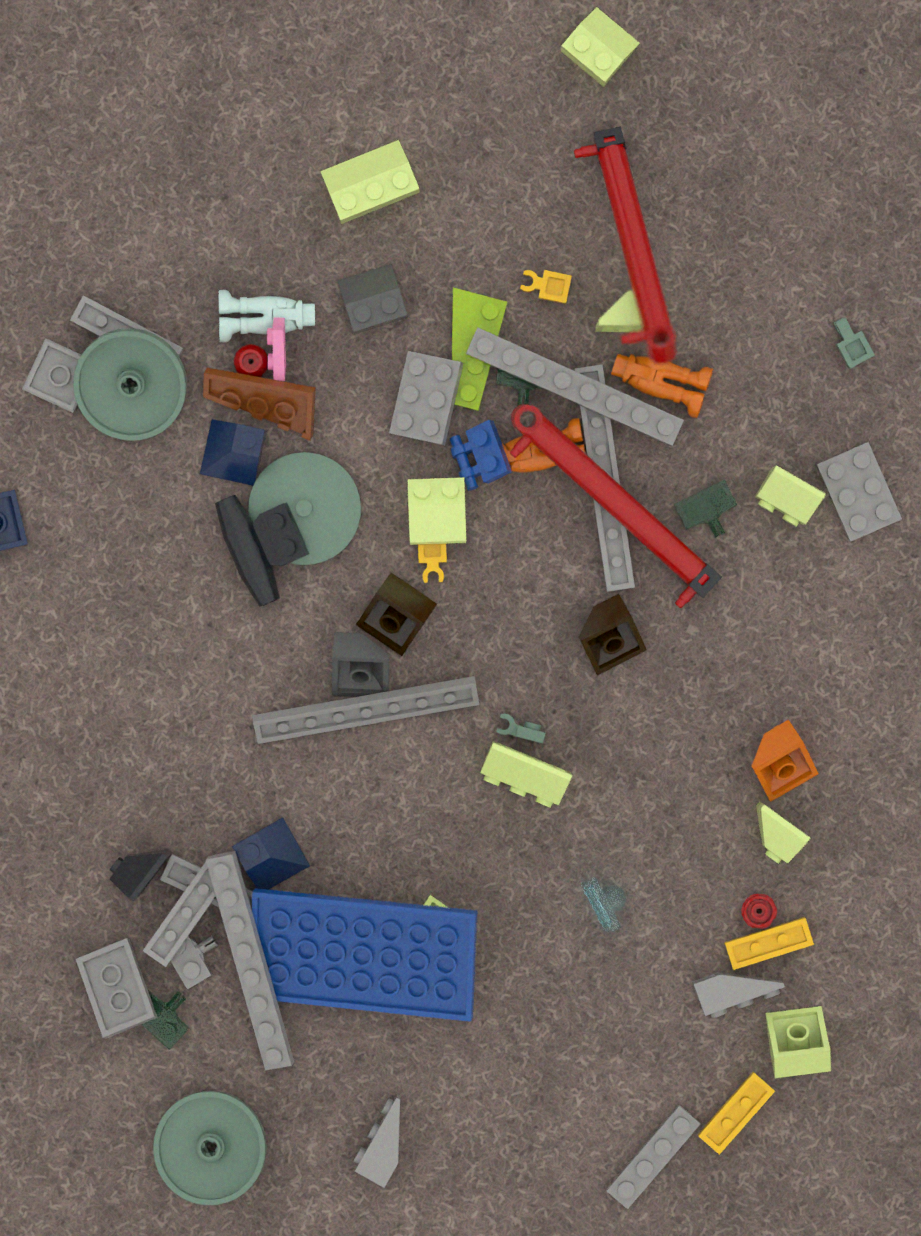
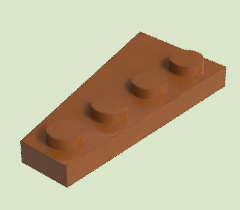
(274, 400)

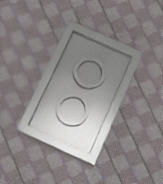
(426, 398)
(859, 492)
(116, 988)

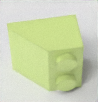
(599, 46)
(789, 495)
(436, 511)
(798, 1042)

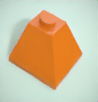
(782, 761)

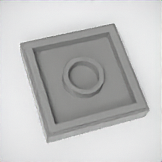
(53, 375)

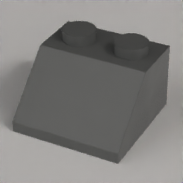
(372, 299)

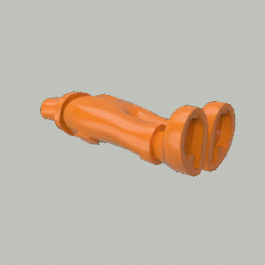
(649, 376)
(533, 459)

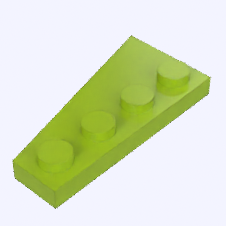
(470, 313)

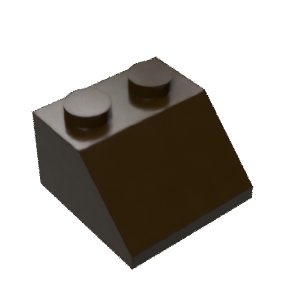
(396, 614)

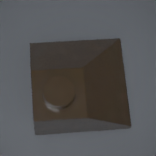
(610, 635)

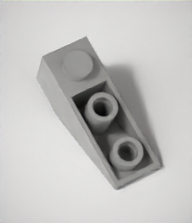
(726, 990)
(382, 1153)

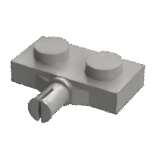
(191, 962)

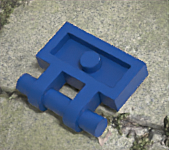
(488, 453)

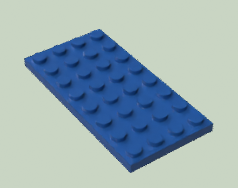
(368, 953)

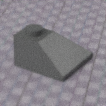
(358, 666)

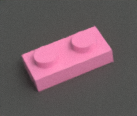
(277, 359)

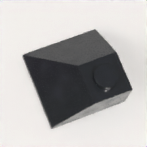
(137, 871)

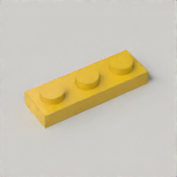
(769, 943)
(736, 1112)

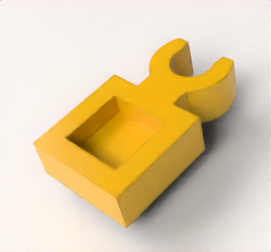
(552, 286)
(432, 555)

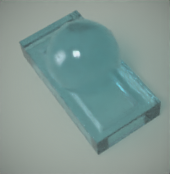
(605, 902)

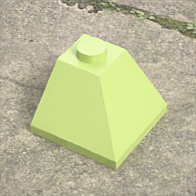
(779, 835)

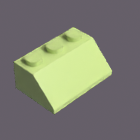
(370, 181)
(621, 316)
(525, 774)

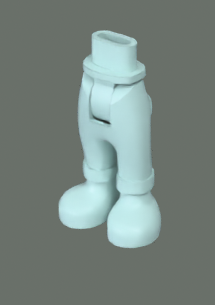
(271, 307)

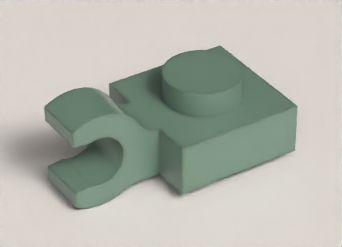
(853, 347)
(529, 731)

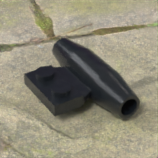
(260, 544)

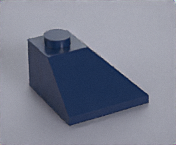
(233, 452)
(271, 855)

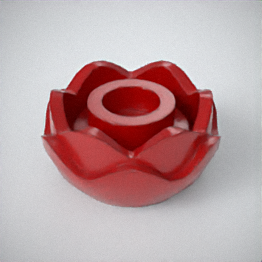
(249, 352)
(762, 919)

